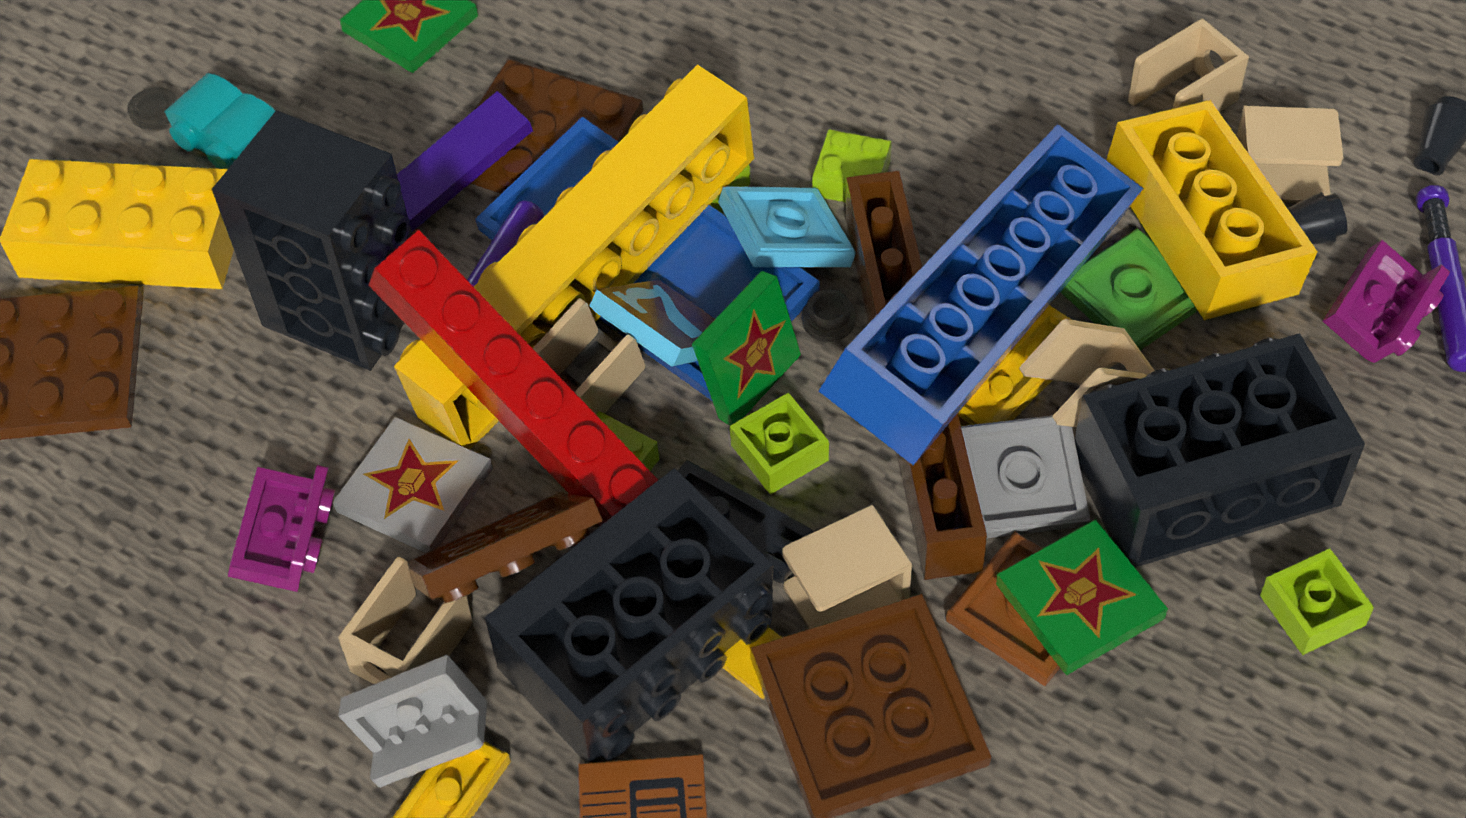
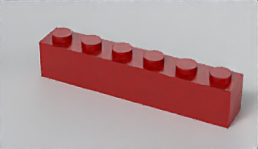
(509, 376)

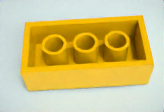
(1211, 210)
(118, 224)

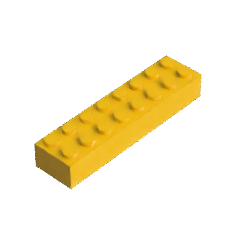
(598, 234)

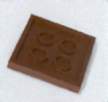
(552, 107)
(68, 361)
(503, 545)
(869, 708)

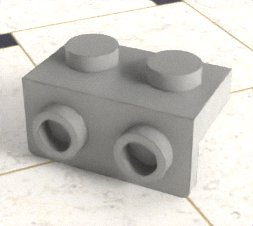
(416, 719)

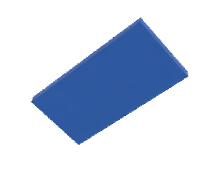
(701, 264)

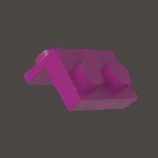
(1384, 303)
(278, 528)

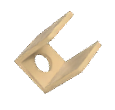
(1188, 52)
(1292, 147)
(1084, 356)
(614, 373)
(846, 569)
(380, 614)

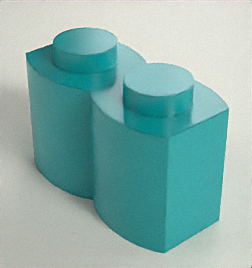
(217, 119)

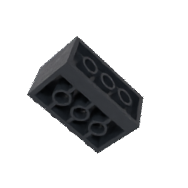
(309, 230)
(1215, 449)
(633, 617)

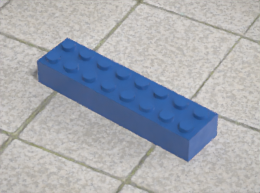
(979, 294)

